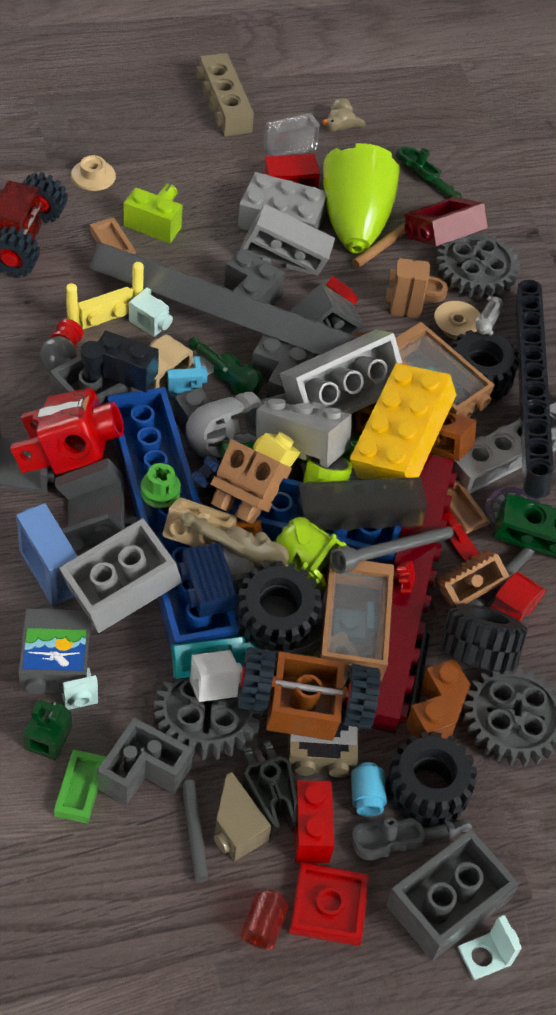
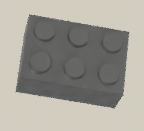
(451, 894)

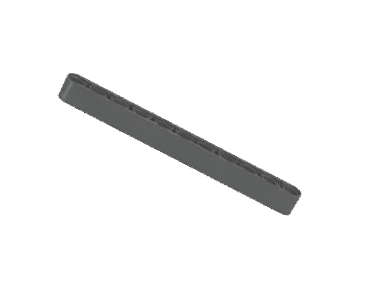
(220, 301)

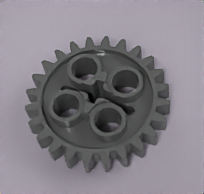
(478, 265)
(513, 715)
(182, 718)

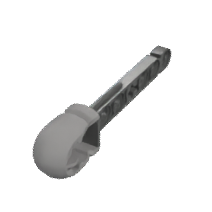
(207, 436)

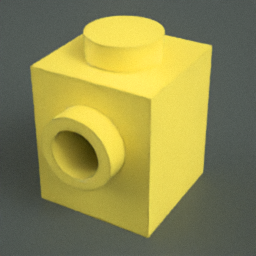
(277, 447)

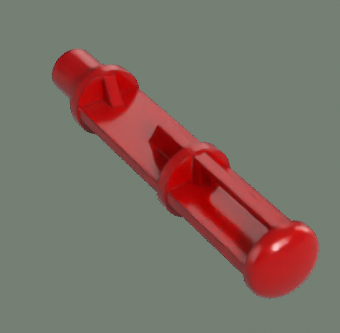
(460, 539)

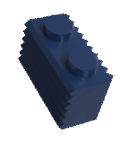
(208, 580)

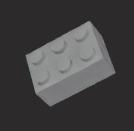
(291, 198)
(121, 575)

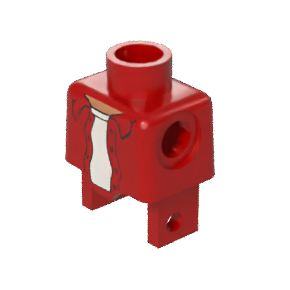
(68, 433)

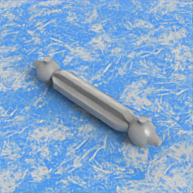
(489, 315)

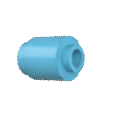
(368, 789)

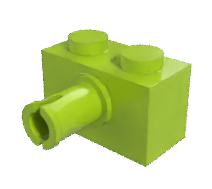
(154, 213)

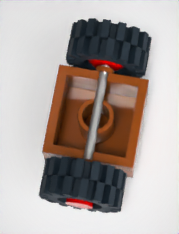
(308, 693)

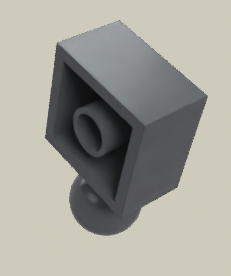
(67, 370)

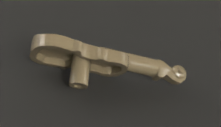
(240, 542)

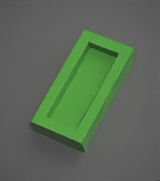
(79, 787)

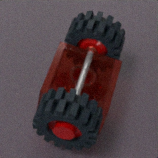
(20, 219)

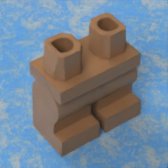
(248, 477)

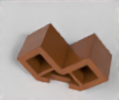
(445, 692)

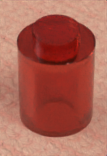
(265, 919)

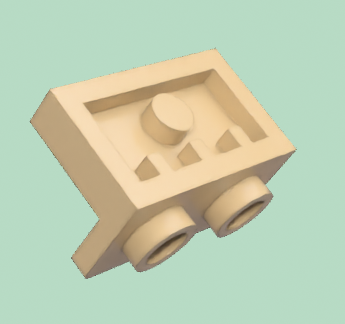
(177, 531)

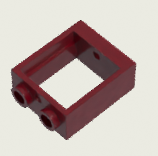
(445, 221)

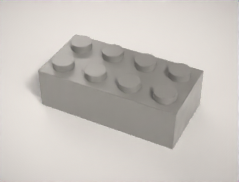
(344, 376)

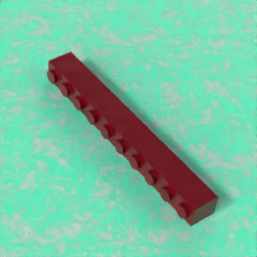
(408, 607)

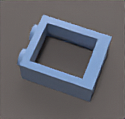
(45, 551)

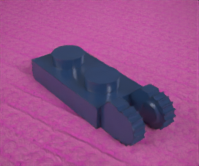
(206, 473)

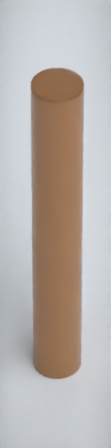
(379, 247)

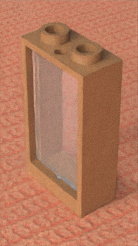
(426, 350)
(357, 616)

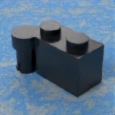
(121, 361)

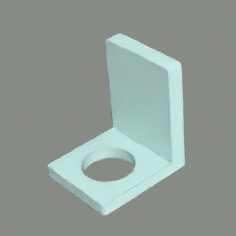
(80, 692)
(500, 942)

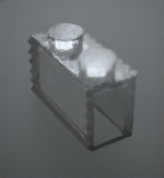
(291, 135)

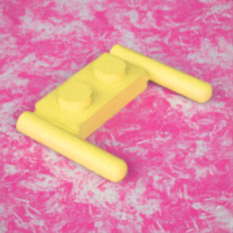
(106, 306)

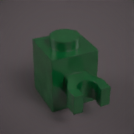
(47, 729)

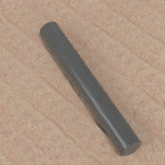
(194, 831)

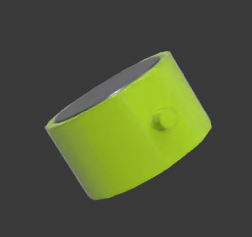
(338, 471)

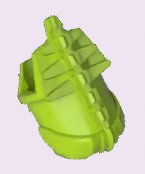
(308, 548)

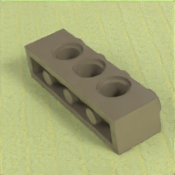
(225, 94)

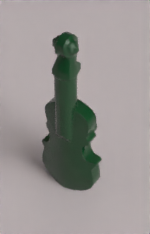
(417, 161)
(229, 369)

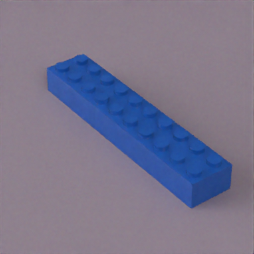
(151, 439)

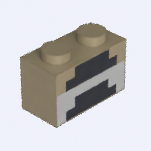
(324, 756)

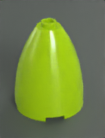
(359, 193)

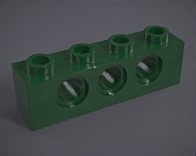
(527, 524)

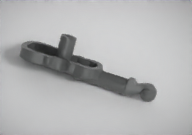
(378, 840)

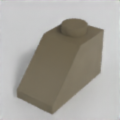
(239, 821)

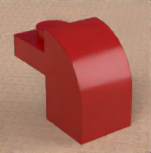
(518, 596)

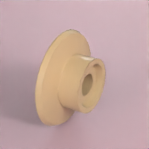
(93, 174)
(456, 318)

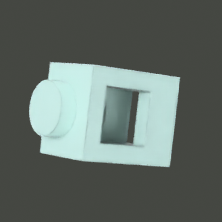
(149, 313)

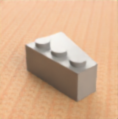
(288, 242)
(314, 430)

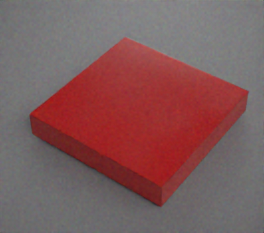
(329, 904)

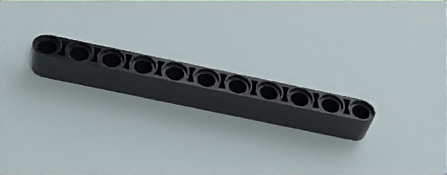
(533, 391)

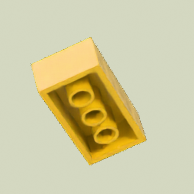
(403, 424)

